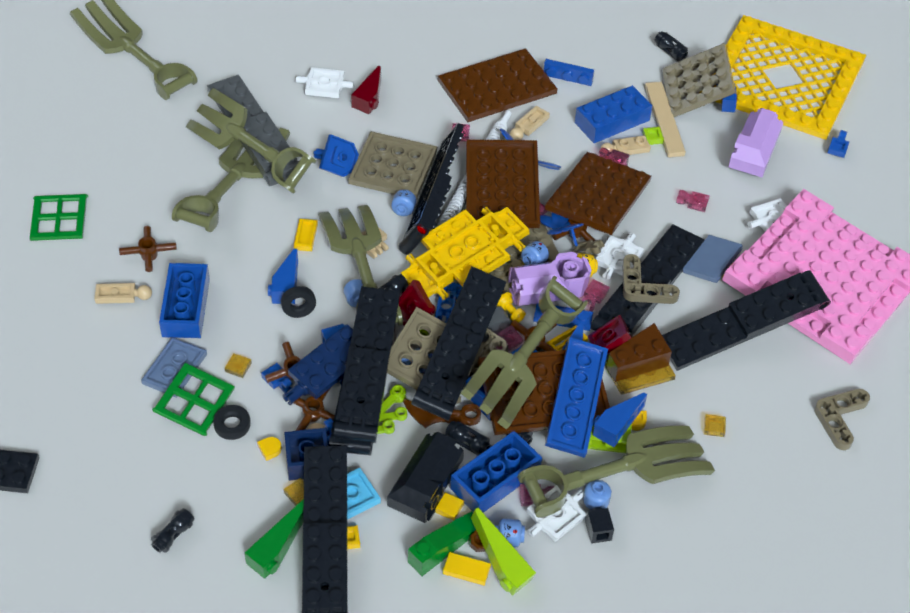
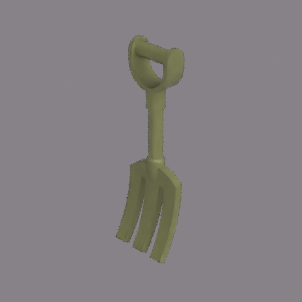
(127, 41)
(233, 129)
(236, 169)
(355, 242)
(514, 365)
(636, 459)

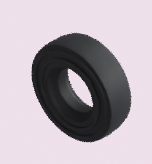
(294, 293)
(235, 432)

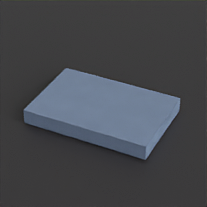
(712, 258)
(170, 363)

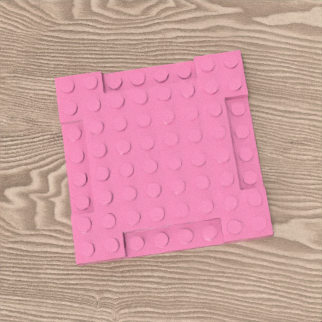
(854, 269)

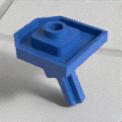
(338, 156)

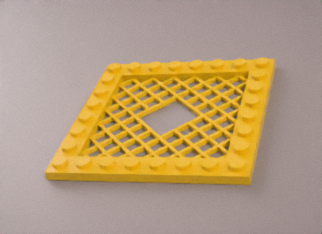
(820, 124)

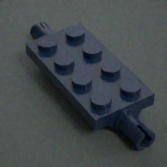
(320, 367)

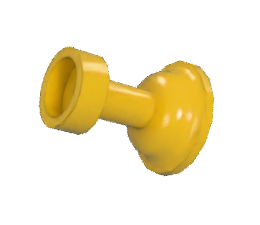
(506, 302)

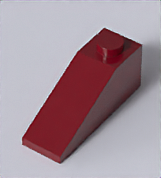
(366, 96)

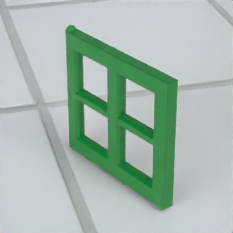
(58, 216)
(193, 399)

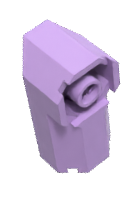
(756, 142)
(531, 279)

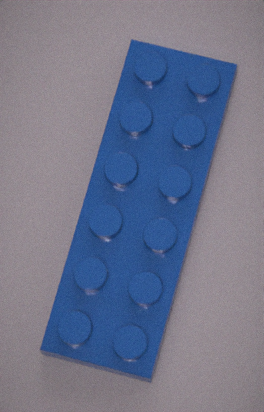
(576, 397)

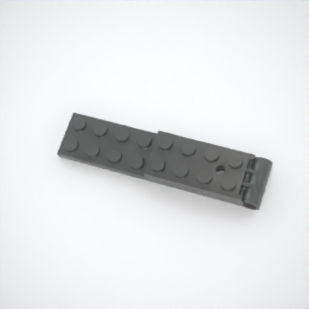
(257, 124)

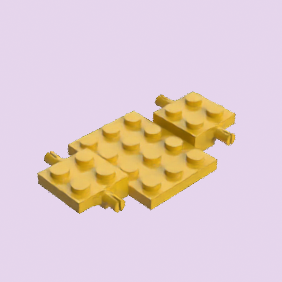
(463, 244)

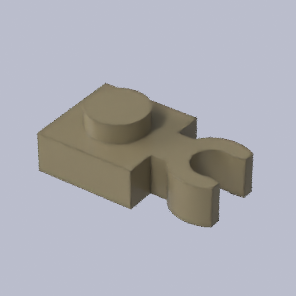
(589, 247)

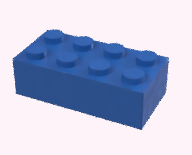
(613, 114)
(184, 300)
(494, 472)

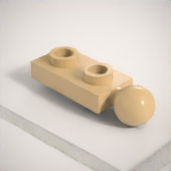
(529, 123)
(630, 145)
(121, 293)

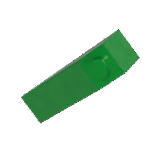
(436, 546)
(272, 547)

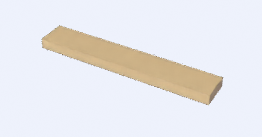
(665, 119)

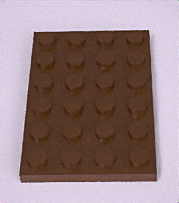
(497, 85)
(502, 177)
(598, 193)
(538, 407)

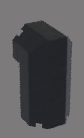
(426, 477)

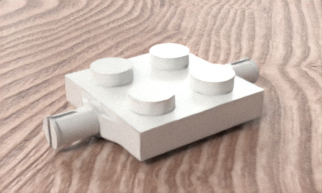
(324, 82)
(766, 214)
(614, 252)
(560, 522)

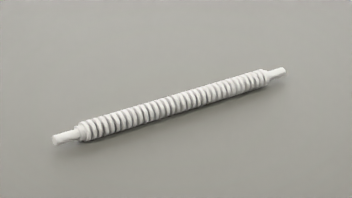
(459, 198)

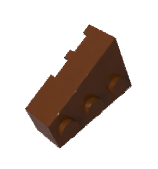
(639, 355)

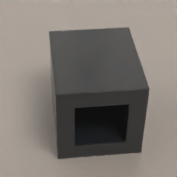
(599, 525)

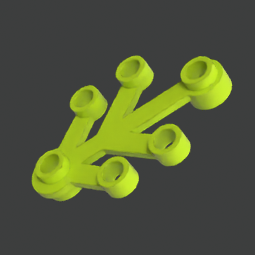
(387, 418)

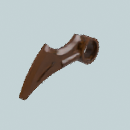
(426, 419)

